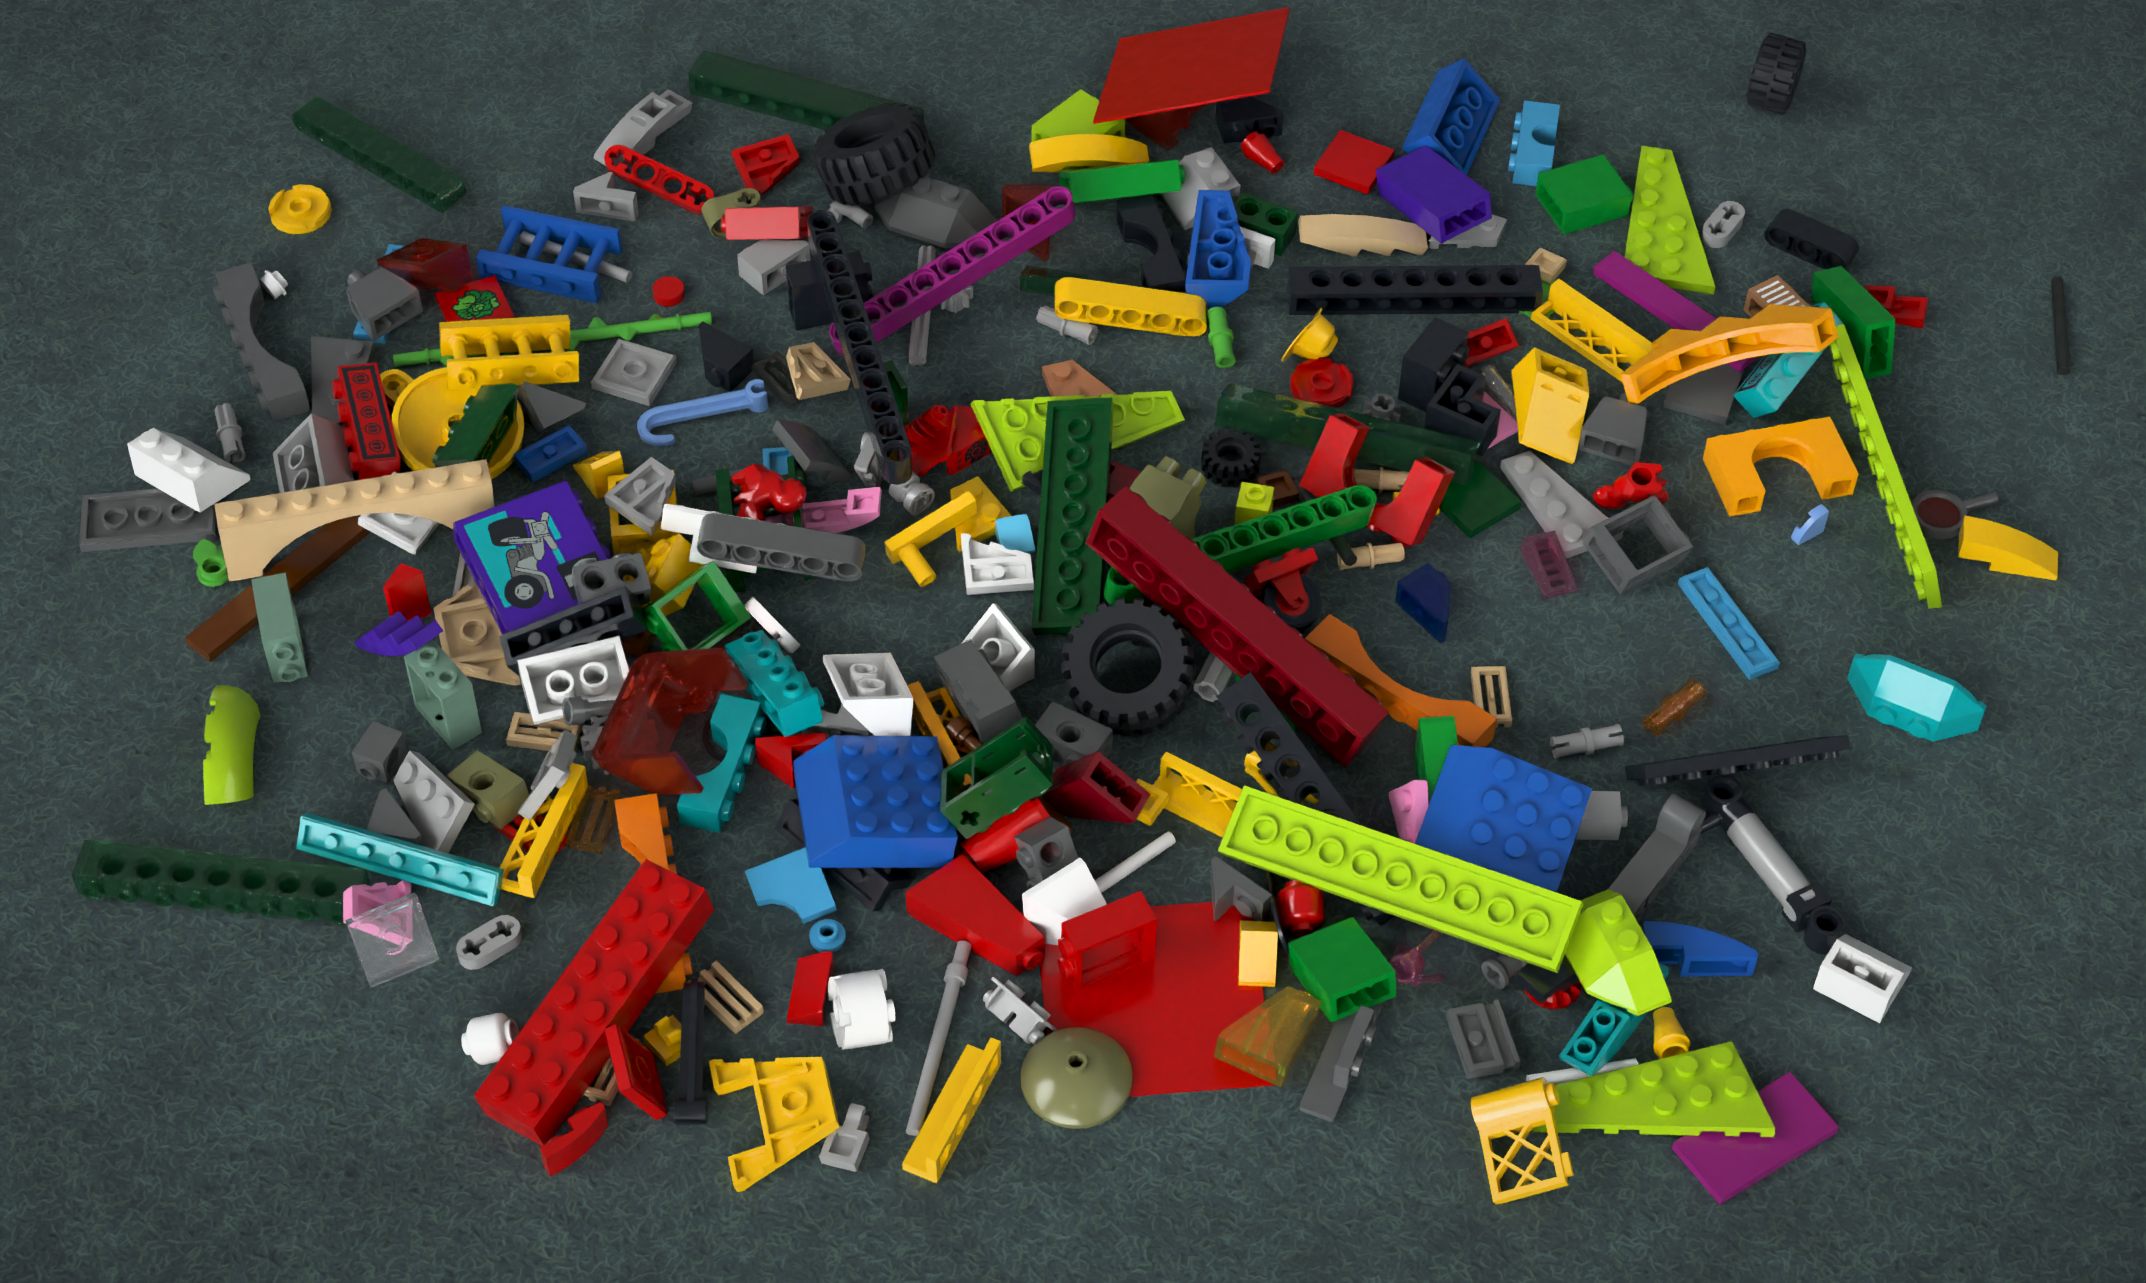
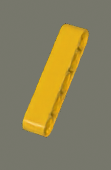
(1130, 307)

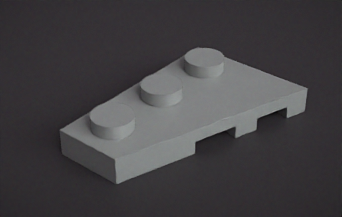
(432, 802)

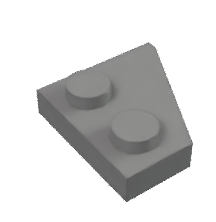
(867, 464)
(643, 494)

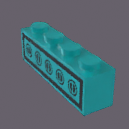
(1776, 378)

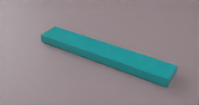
(399, 859)

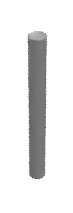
(580, 258)

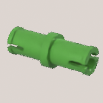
(1220, 337)

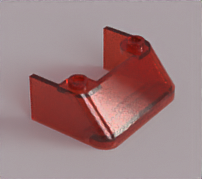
(651, 710)

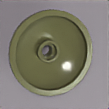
(1080, 1094)

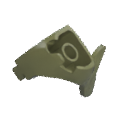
(1171, 496)

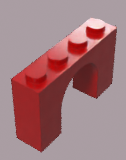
(1333, 470)

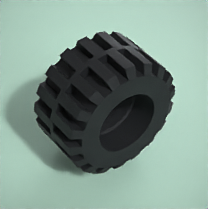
(1776, 73)

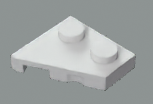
(994, 568)

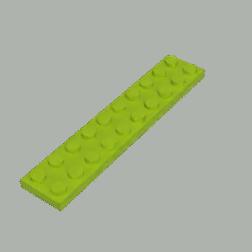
(1883, 465)
(1401, 878)

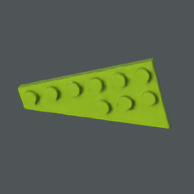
(1667, 1097)

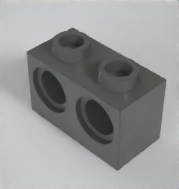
(608, 575)
(1057, 854)

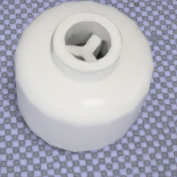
(489, 1037)

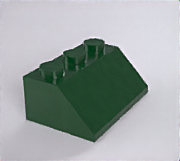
(482, 427)

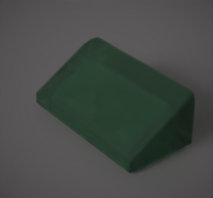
(1043, 280)

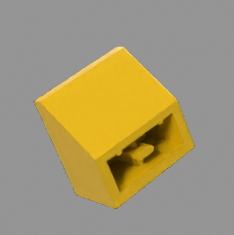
(665, 566)

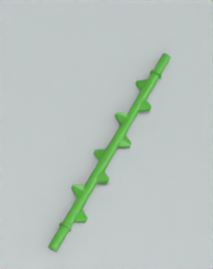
(595, 331)

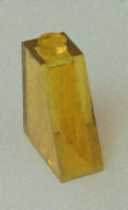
(1270, 1035)

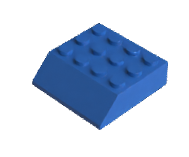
(874, 803)
(1504, 815)

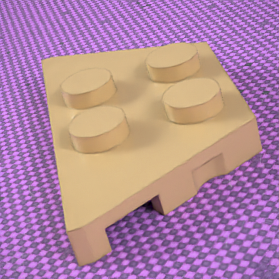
(472, 637)

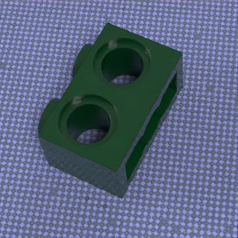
(1267, 219)

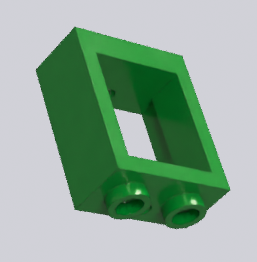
(719, 594)

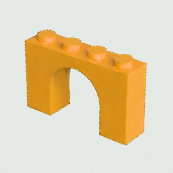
(1810, 443)

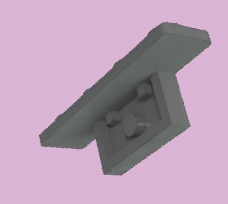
(1340, 1062)

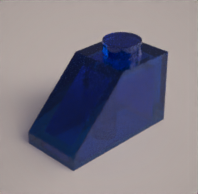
(1426, 599)

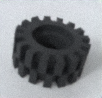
(1230, 443)

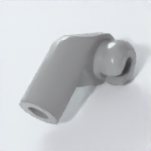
(855, 213)

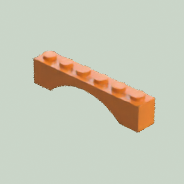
(1346, 652)
(642, 836)

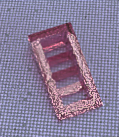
(1548, 541)

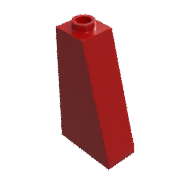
(971, 909)

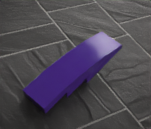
(398, 636)

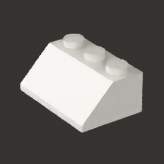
(183, 469)
(587, 670)
(872, 691)

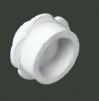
(273, 283)

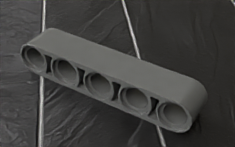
(781, 547)

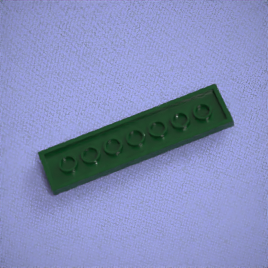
(1072, 493)

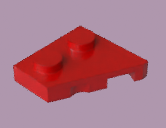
(765, 162)

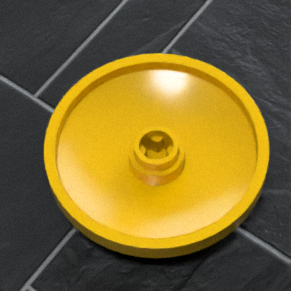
(426, 415)

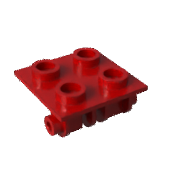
(931, 437)

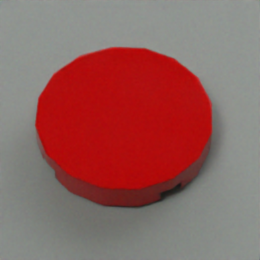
(1331, 387)

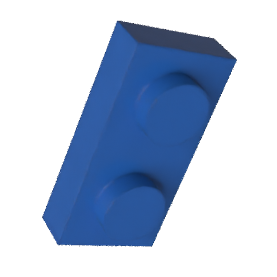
(550, 453)

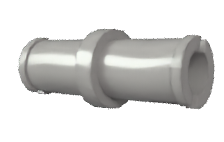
(1586, 741)

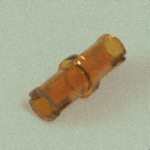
(1674, 707)

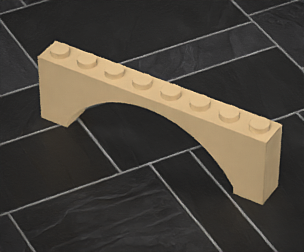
(263, 525)

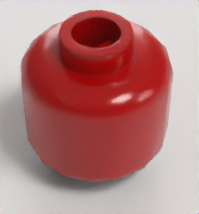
(1301, 907)

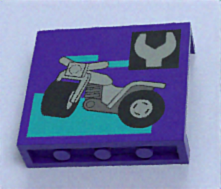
(527, 554)

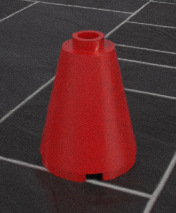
(998, 844)

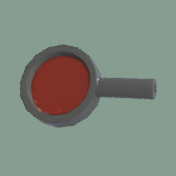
(1942, 513)

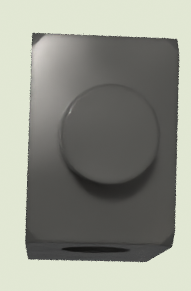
(382, 301)
(1615, 430)

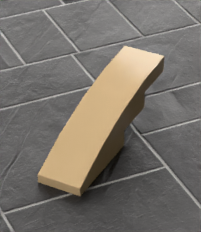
(1356, 232)

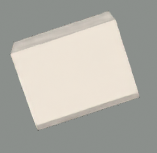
(1005, 647)

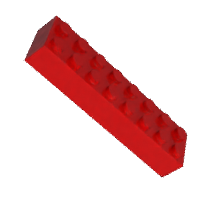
(601, 987)

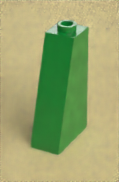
(1123, 180)
(1865, 319)
(1431, 748)

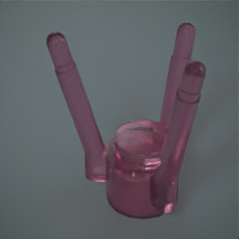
(1411, 963)

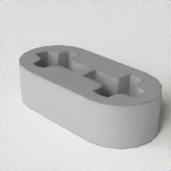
(1727, 227)
(489, 942)

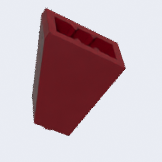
(1096, 791)

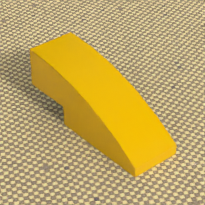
(2006, 549)

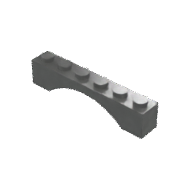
(278, 382)

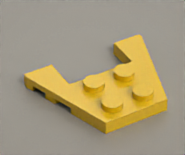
(792, 1106)

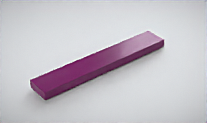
(1656, 297)

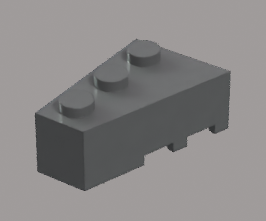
(977, 690)

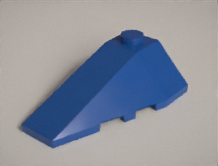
(1218, 255)

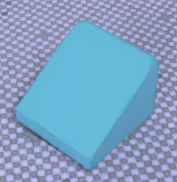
(1015, 533)

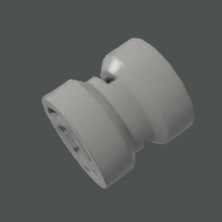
(913, 494)

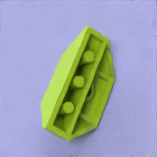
(1615, 956)

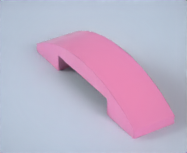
(838, 515)

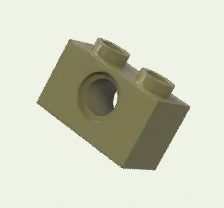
(491, 788)

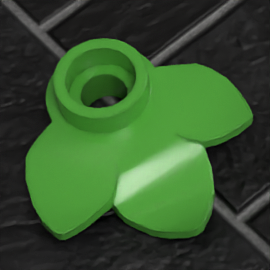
(210, 560)

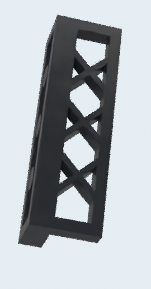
(868, 885)

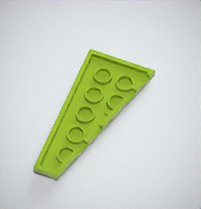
(1662, 227)
(1018, 426)

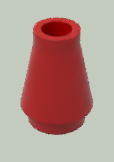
(1261, 151)

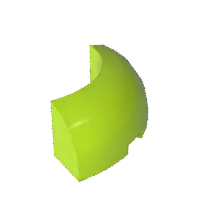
(232, 737)

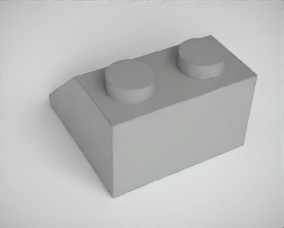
(1202, 172)

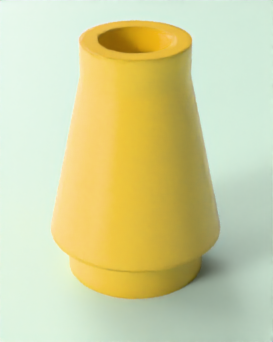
(1668, 1034)

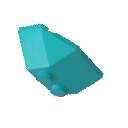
(1914, 697)

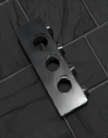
(591, 621)

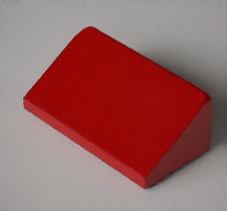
(1490, 341)
(407, 593)
(810, 989)

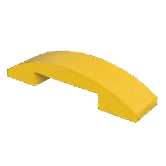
(1085, 150)

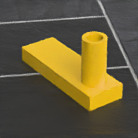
(907, 543)

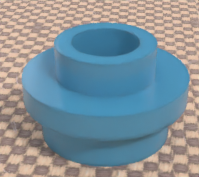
(827, 943)

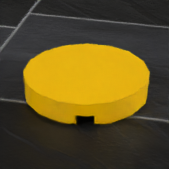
(300, 217)

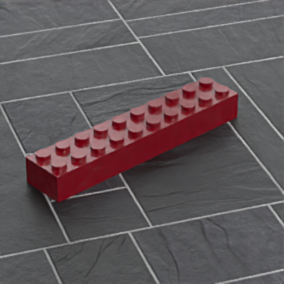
(1236, 625)

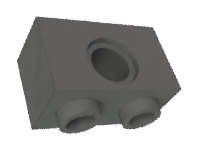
(1065, 726)

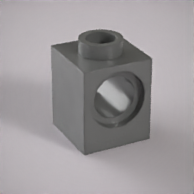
(380, 752)

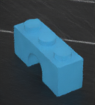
(1534, 141)

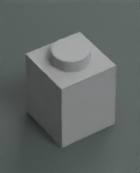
(1603, 817)

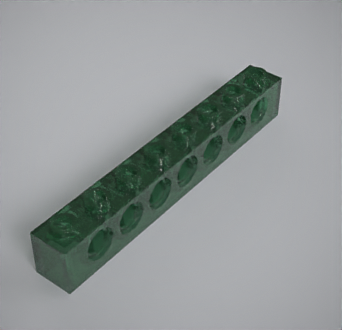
(1303, 423)
(195, 880)

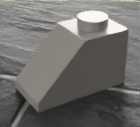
(765, 262)

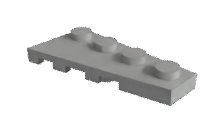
(1553, 501)

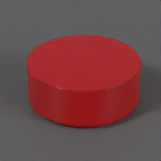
(668, 291)

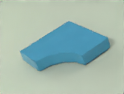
(792, 884)

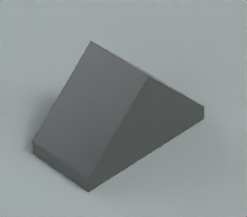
(547, 407)
(391, 820)

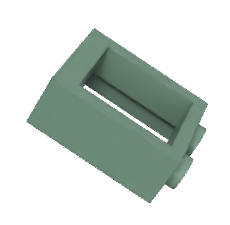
(279, 628)
(443, 691)

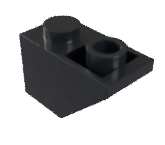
(1245, 115)

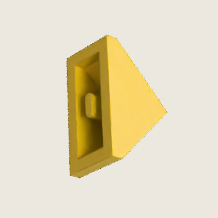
(597, 468)
(1257, 953)

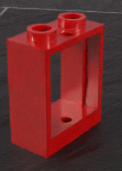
(1107, 940)

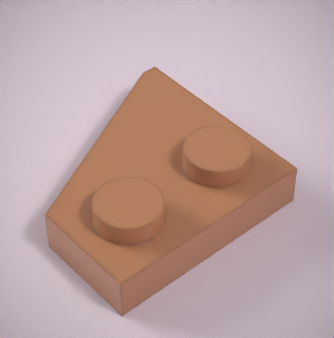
(1071, 379)

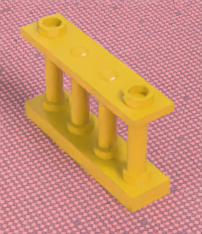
(505, 336)

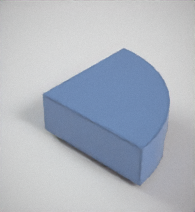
(1813, 526)

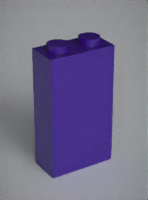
(1433, 194)

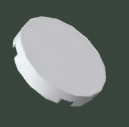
(772, 625)

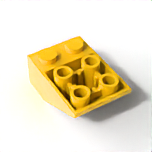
(1550, 403)

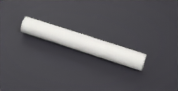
(1135, 861)
(1572, 1074)

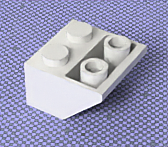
(1861, 977)

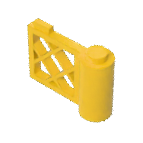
(1517, 1110)

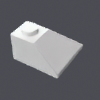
(1061, 898)

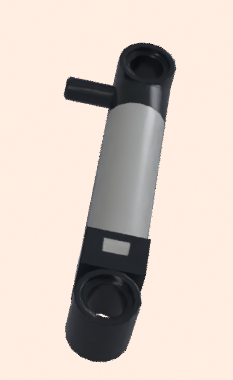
(1804, 903)

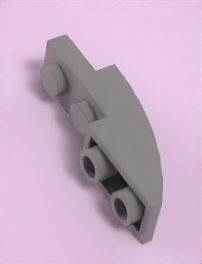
(644, 123)

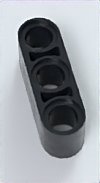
(1810, 240)

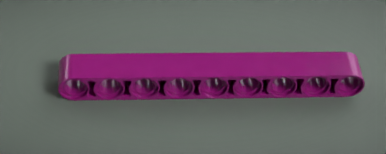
(963, 259)

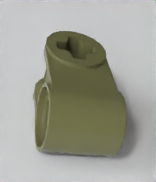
(715, 208)

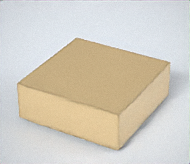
(1549, 263)

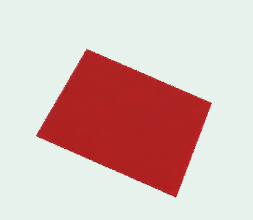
(1193, 65)
(1168, 1007)

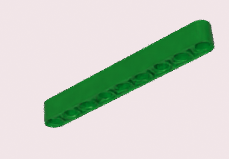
(1272, 534)

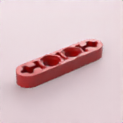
(657, 183)

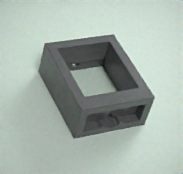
(1613, 559)

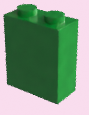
(1583, 194)
(1342, 969)

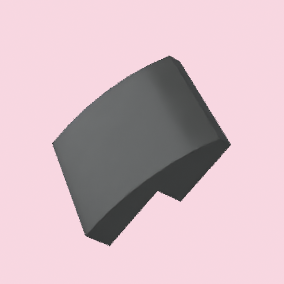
(811, 450)

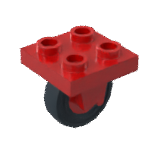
(1287, 588)

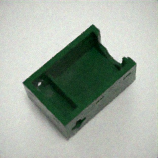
(1002, 775)

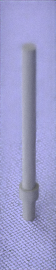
(954, 978)

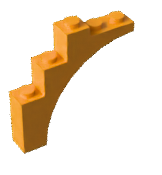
(1728, 340)

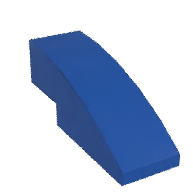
(1699, 950)

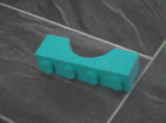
(734, 728)

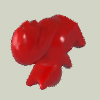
(1633, 486)
(766, 488)

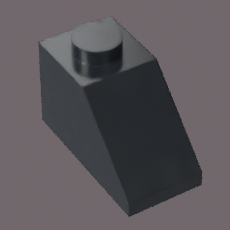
(724, 358)

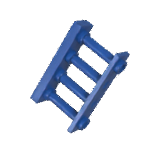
(543, 276)

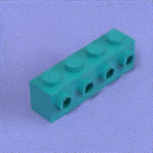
(776, 683)

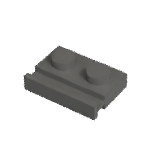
(1482, 1039)

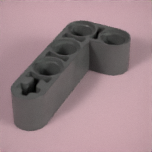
(1660, 855)

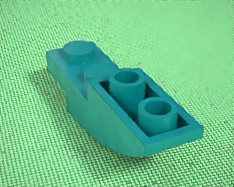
(1601, 1035)

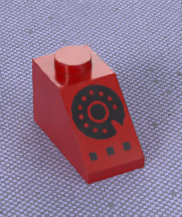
(967, 441)

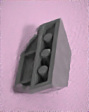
(935, 213)

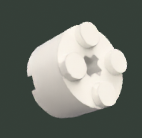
(861, 1009)

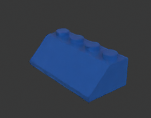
(1454, 115)

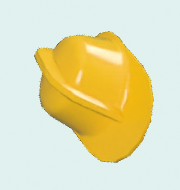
(1314, 340)

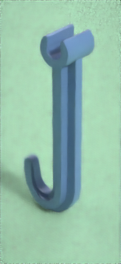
(751, 397)

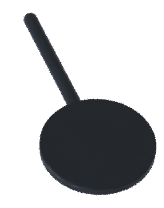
(1276, 912)

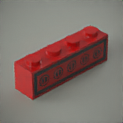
(366, 421)

